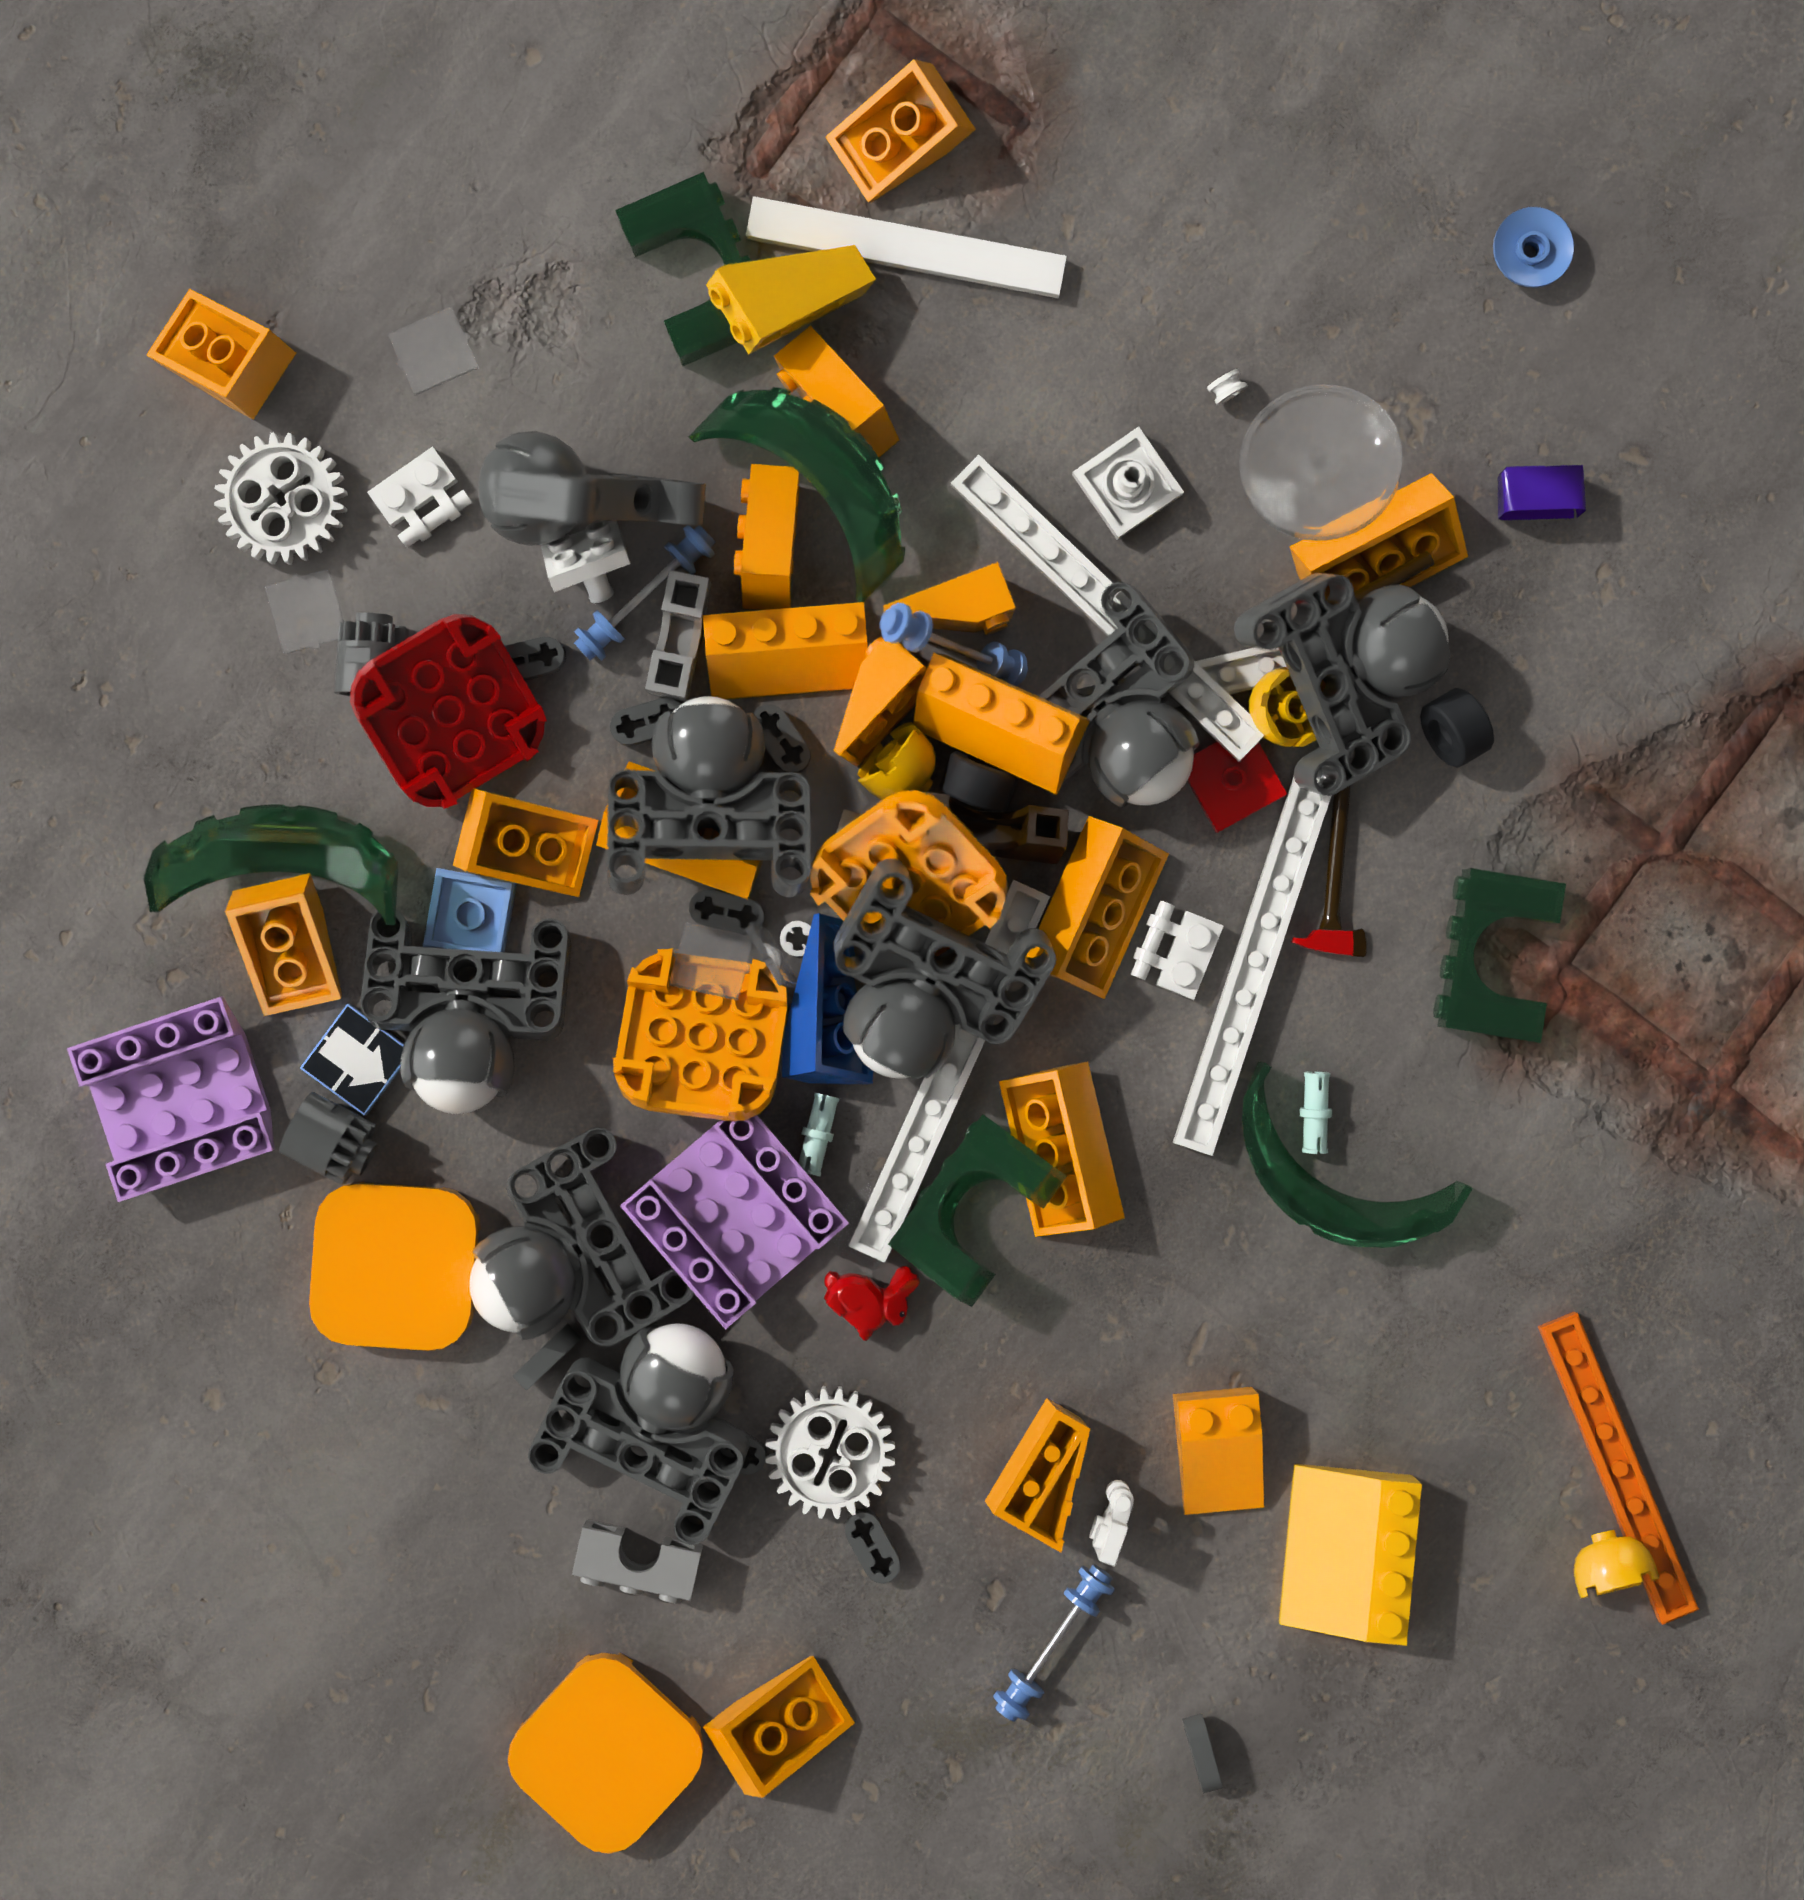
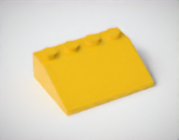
(1350, 1553)

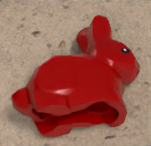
(866, 1303)

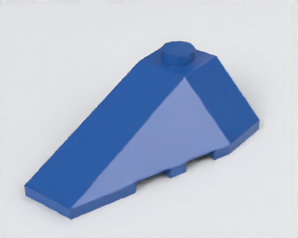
(814, 1034)

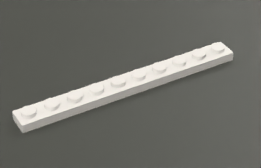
(1084, 587)
(1251, 969)
(936, 1100)

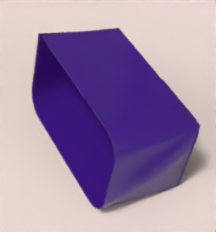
(1541, 492)

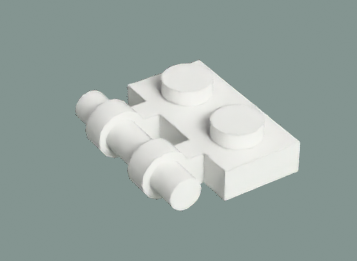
(414, 487)
(1187, 956)
(1110, 1529)

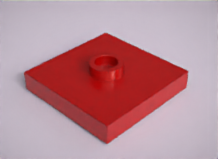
(1233, 788)

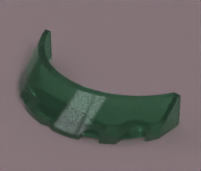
(833, 461)
(274, 841)
(1325, 1210)

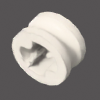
(1227, 386)
(788, 946)

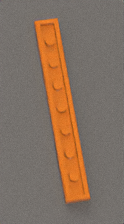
(1617, 1462)

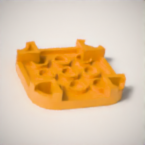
(947, 865)
(700, 1049)
(393, 1266)
(606, 1753)

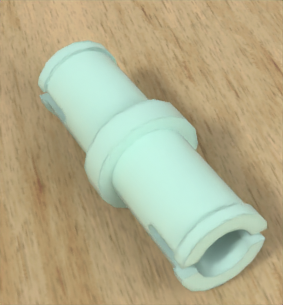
(1316, 1112)
(817, 1133)

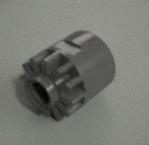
(362, 642)
(329, 1139)

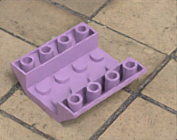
(175, 1097)
(734, 1215)

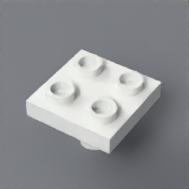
(1127, 483)
(587, 559)

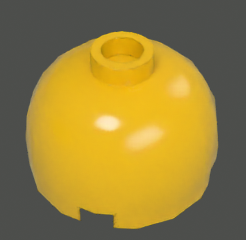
(1279, 710)
(899, 765)
(1612, 1564)

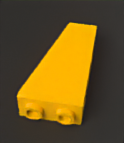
(786, 292)

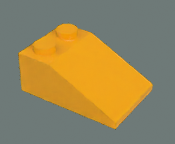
(900, 130)
(222, 353)
(966, 602)
(879, 700)
(525, 843)
(284, 944)
(1220, 1450)
(778, 1727)

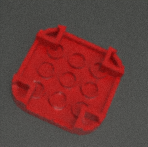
(447, 710)

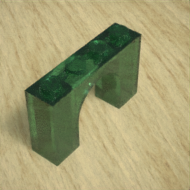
(687, 212)
(1465, 999)
(928, 1232)

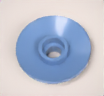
(1544, 232)

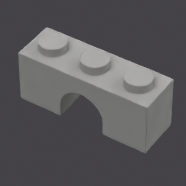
(680, 636)
(603, 1559)

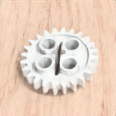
(301, 528)
(863, 1465)

